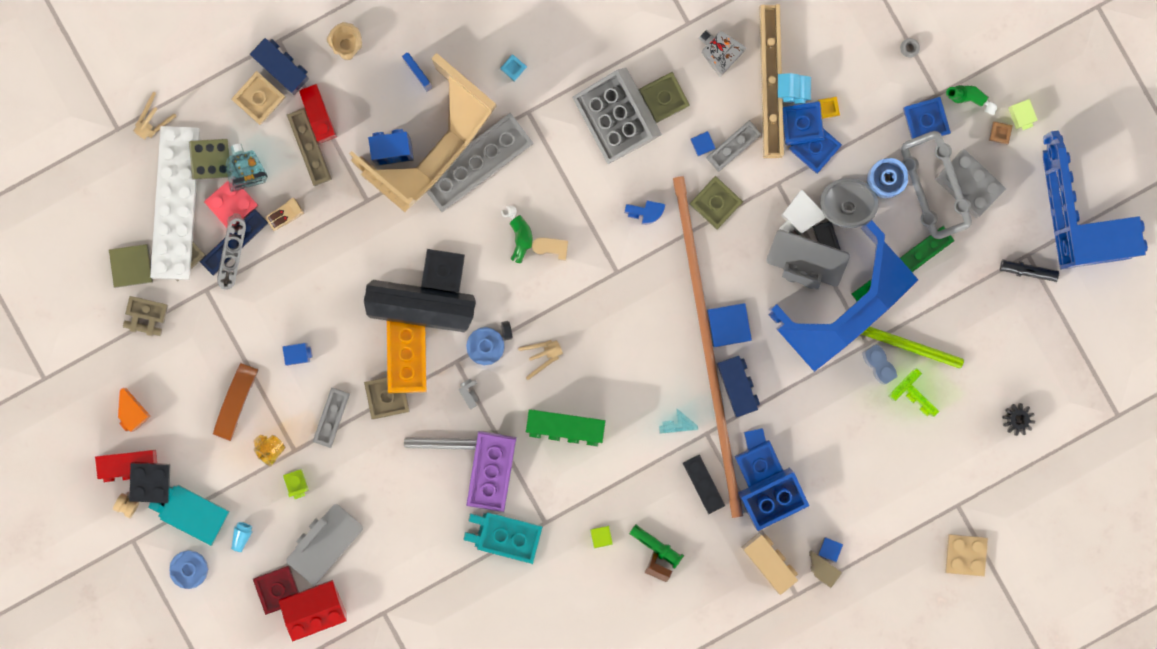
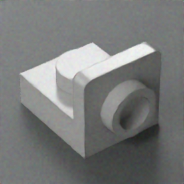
(469, 397)

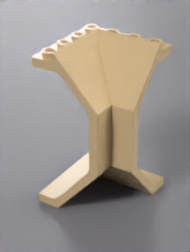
(467, 114)

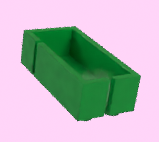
(565, 426)

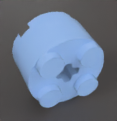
(898, 178)

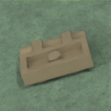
(147, 310)

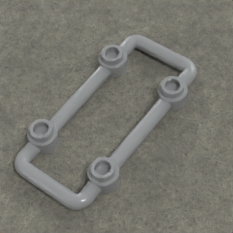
(961, 206)

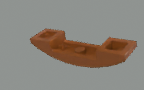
(234, 401)

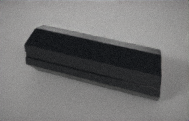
(419, 305)

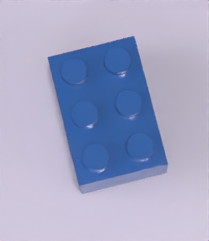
(390, 147)
(773, 499)

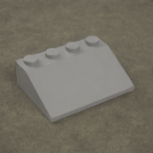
(617, 115)

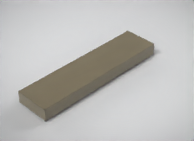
(309, 147)

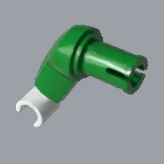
(964, 94)
(522, 231)

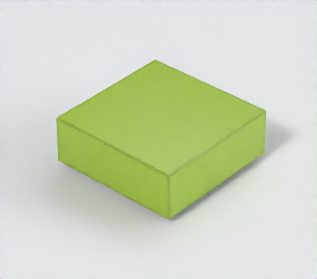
(601, 536)

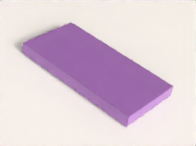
(491, 471)

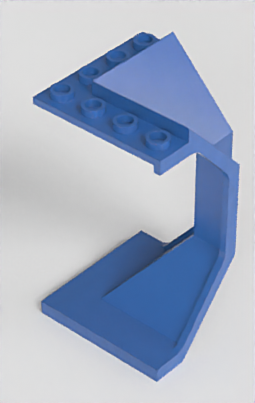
(823, 341)

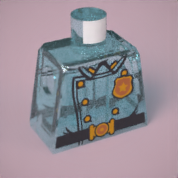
(244, 169)

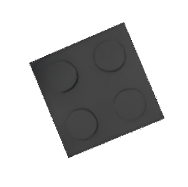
(443, 270)
(149, 482)

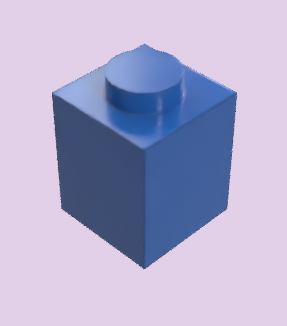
(297, 354)

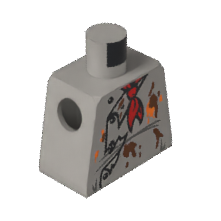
(721, 50)

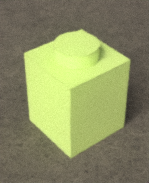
(1023, 115)

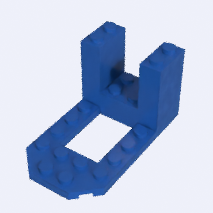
(1089, 242)

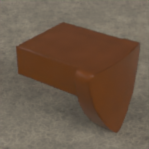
(656, 570)

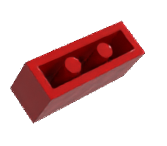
(119, 464)

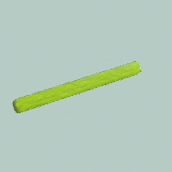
(914, 347)

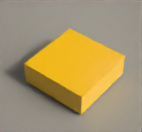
(829, 107)

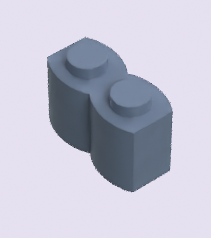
(882, 369)

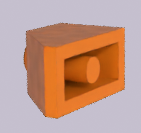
(131, 411)

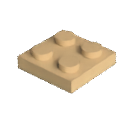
(258, 98)
(966, 555)

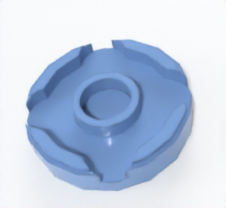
(485, 346)
(188, 569)

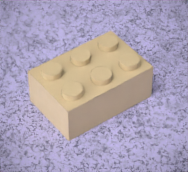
(770, 563)

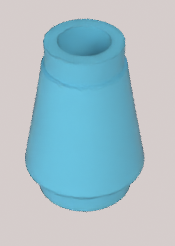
(240, 536)

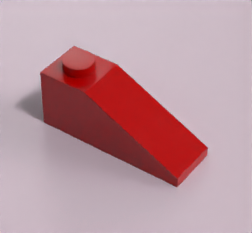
(317, 114)

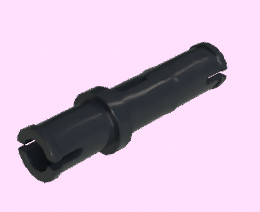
(1029, 270)

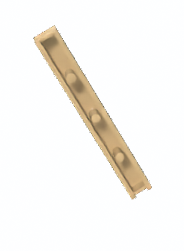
(770, 68)

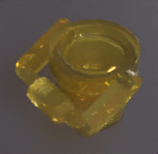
(268, 448)

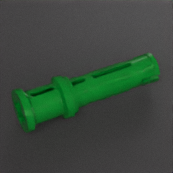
(663, 551)

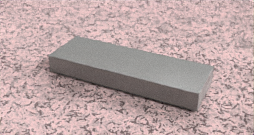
(733, 145)
(331, 417)

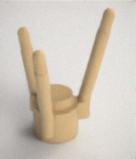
(143, 127)
(552, 350)

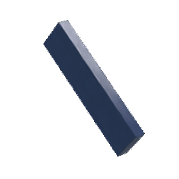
(254, 224)

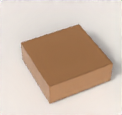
(1000, 133)

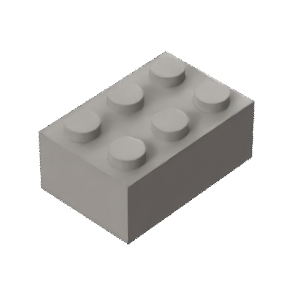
(974, 182)

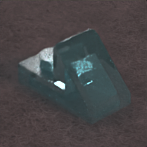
(683, 424)

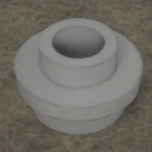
(914, 44)

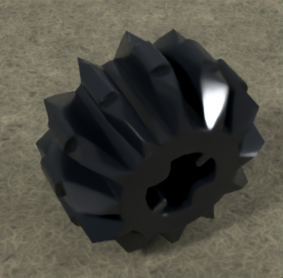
(1011, 420)

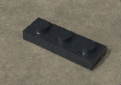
(703, 484)

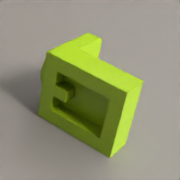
(296, 484)

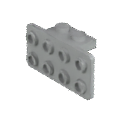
(807, 260)
(324, 543)

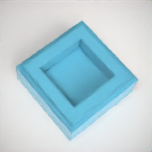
(513, 67)

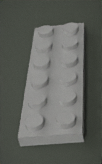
(480, 161)

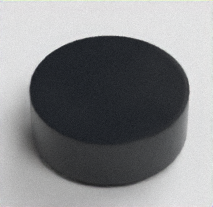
(506, 330)

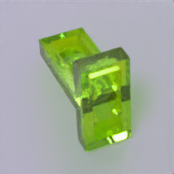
(913, 394)

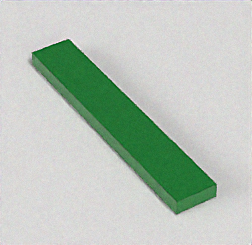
(914, 258)

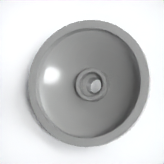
(852, 196)

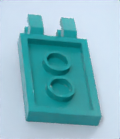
(192, 514)
(505, 536)

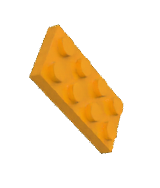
(406, 358)

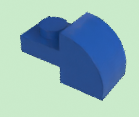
(650, 213)

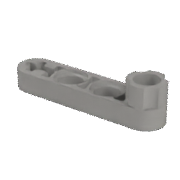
(231, 252)

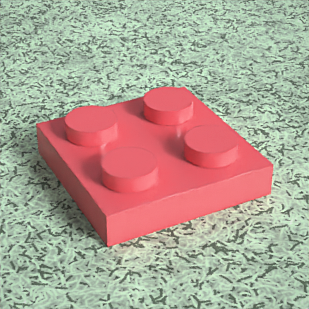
(226, 203)

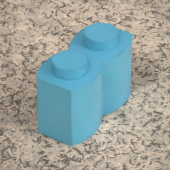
(794, 88)

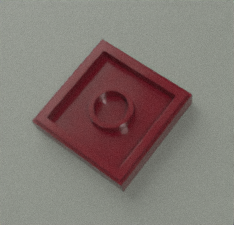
(275, 586)

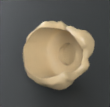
(345, 40)

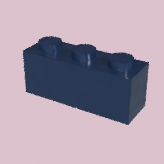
(280, 65)
(738, 386)

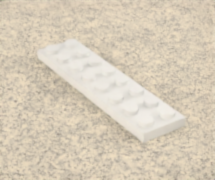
(174, 205)

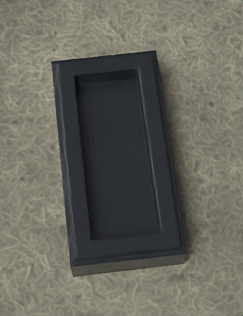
(826, 235)

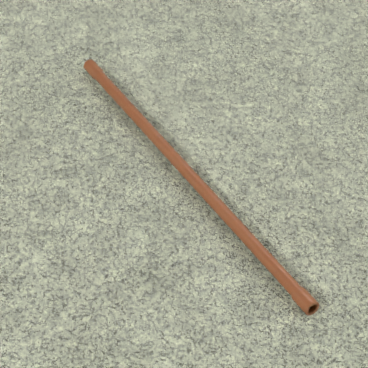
(735, 502)

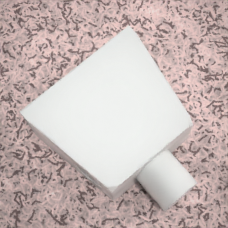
(801, 214)

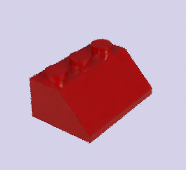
(312, 610)

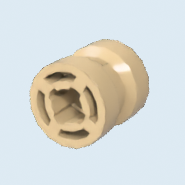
(125, 506)

